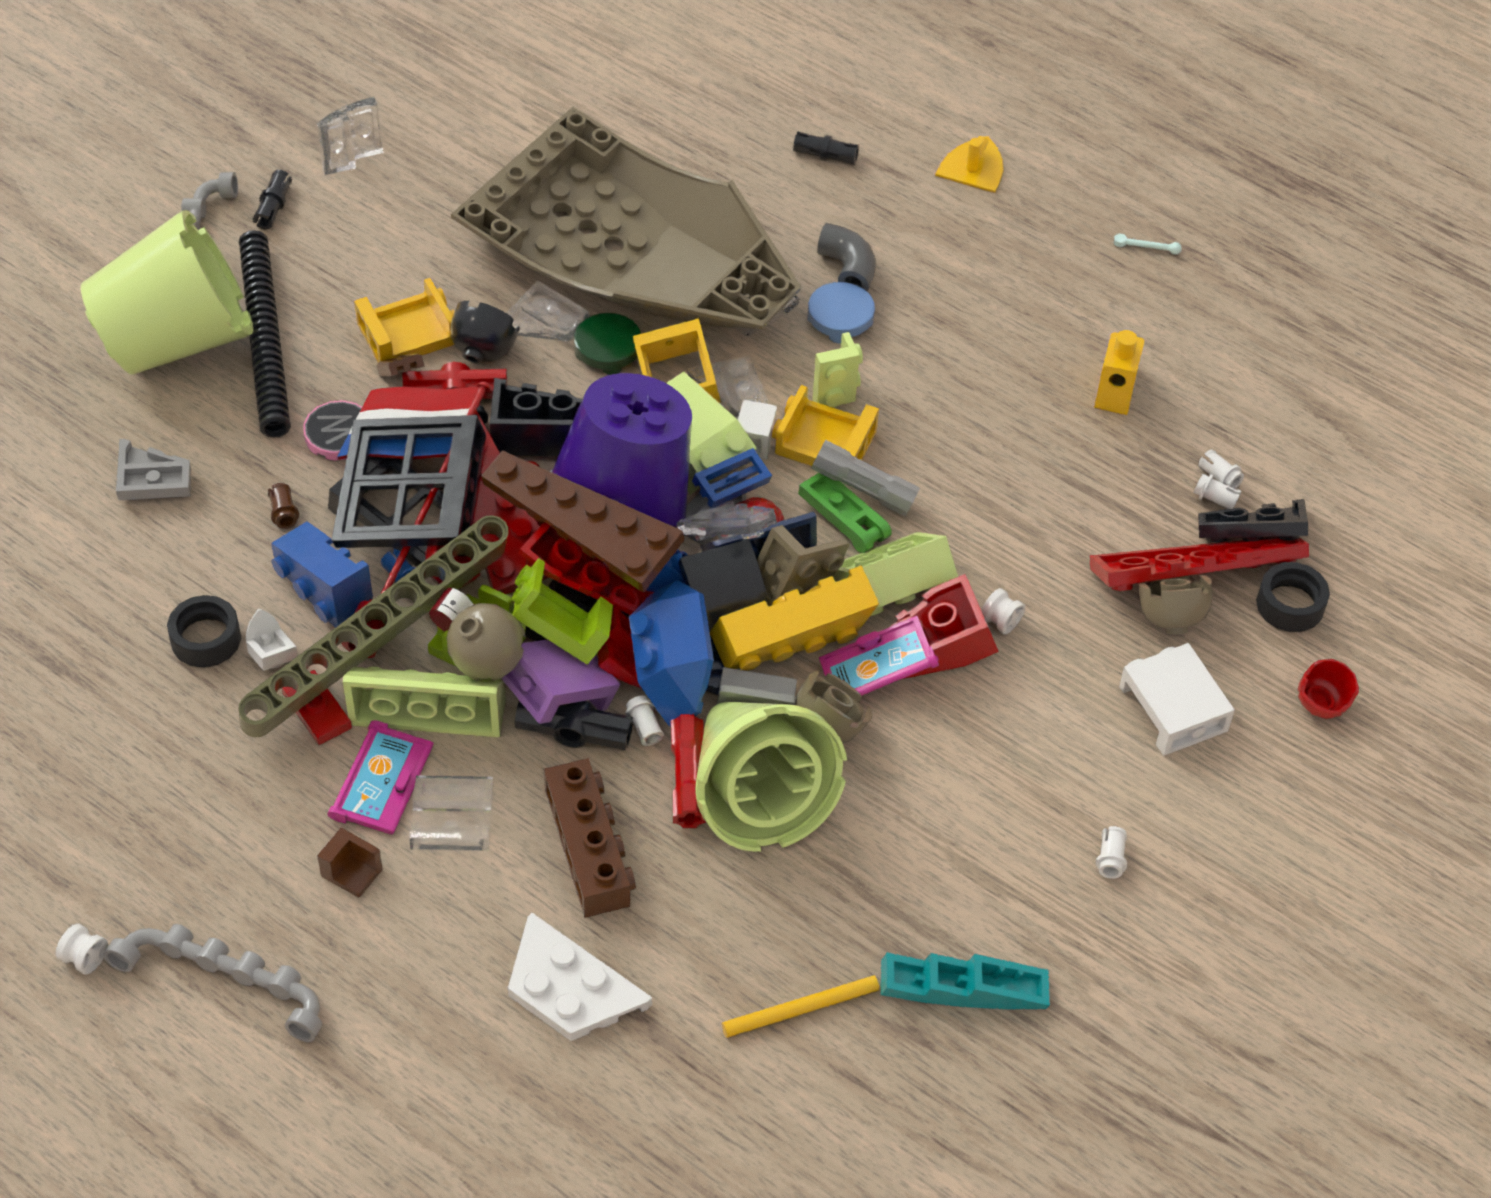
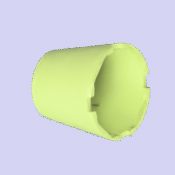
(166, 298)

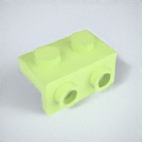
(837, 373)

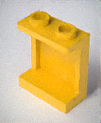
(406, 326)
(811, 423)

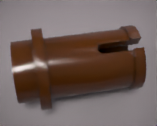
(284, 512)

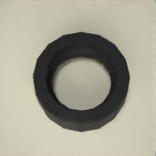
(1297, 576)
(200, 609)

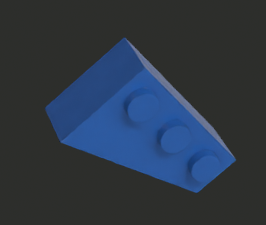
(322, 573)

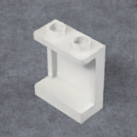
(1178, 697)

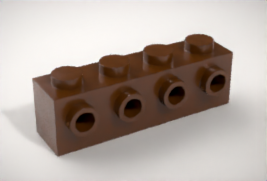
(588, 838)

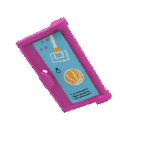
(897, 656)
(382, 766)

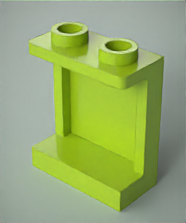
(558, 618)

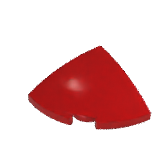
(617, 652)

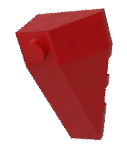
(574, 568)
(952, 625)

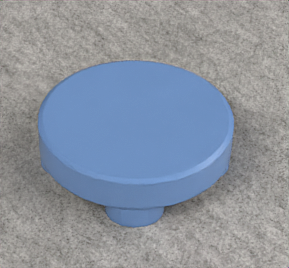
(841, 309)

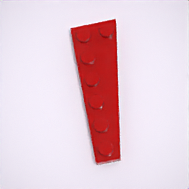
(520, 525)
(1132, 567)

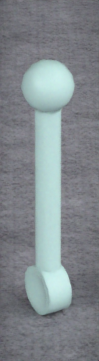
(1121, 240)

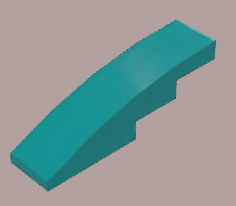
(963, 983)

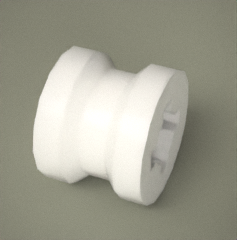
(1003, 611)
(81, 949)

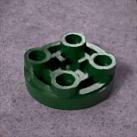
(606, 342)

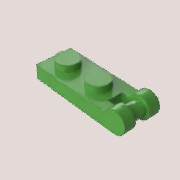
(845, 511)

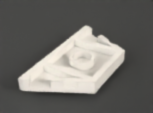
(569, 984)

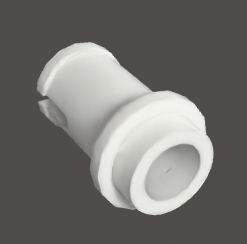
(1221, 469)
(1217, 491)
(644, 720)
(1112, 861)

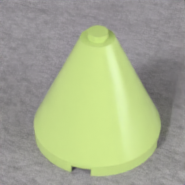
(767, 773)

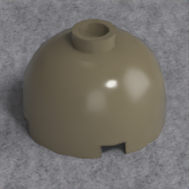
(1176, 602)
(485, 641)
(835, 703)

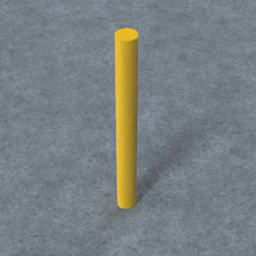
(800, 1006)

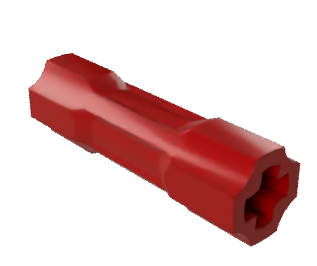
(686, 746)

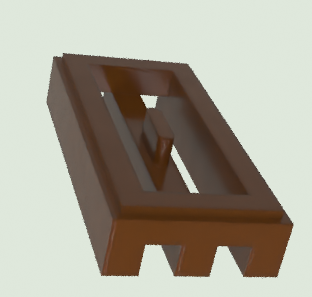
(399, 364)

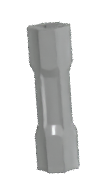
(887, 489)

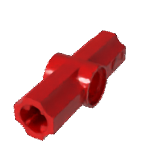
(453, 376)

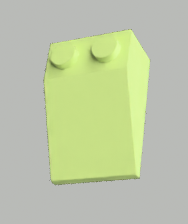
(714, 430)

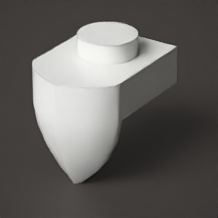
(267, 642)

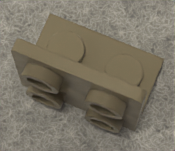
(790, 566)

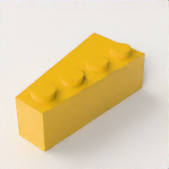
(795, 622)

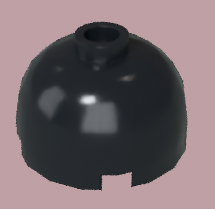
(482, 332)

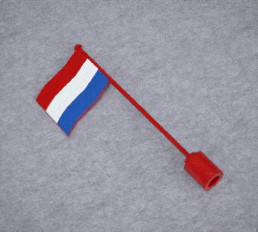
(406, 403)

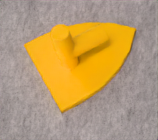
(974, 164)

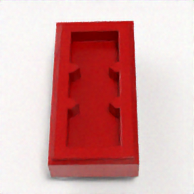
(322, 715)

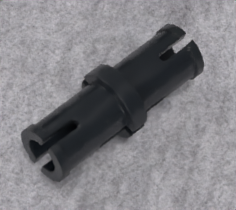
(826, 147)
(272, 199)

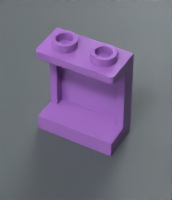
(554, 677)

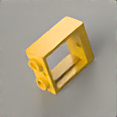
(685, 339)

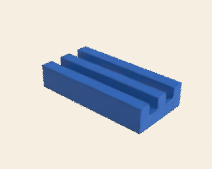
(716, 499)

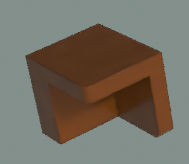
(350, 862)

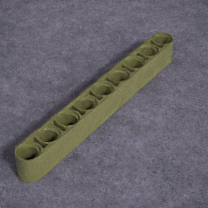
(365, 638)

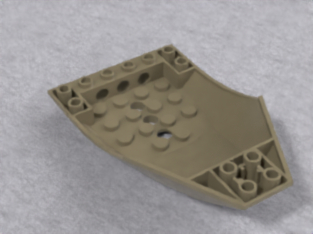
(684, 237)

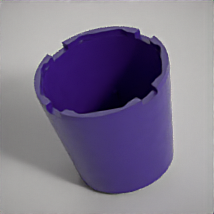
(632, 445)

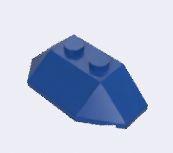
(673, 649)

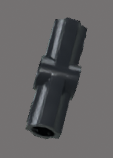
(580, 723)

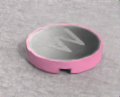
(329, 427)

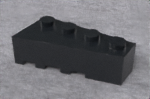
(530, 420)

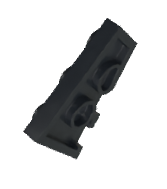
(1265, 522)

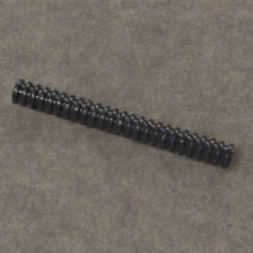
(265, 339)

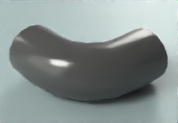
(851, 251)

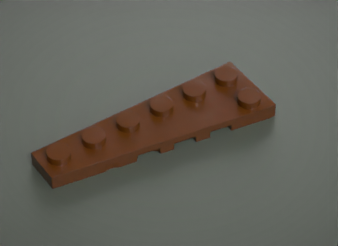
(618, 535)

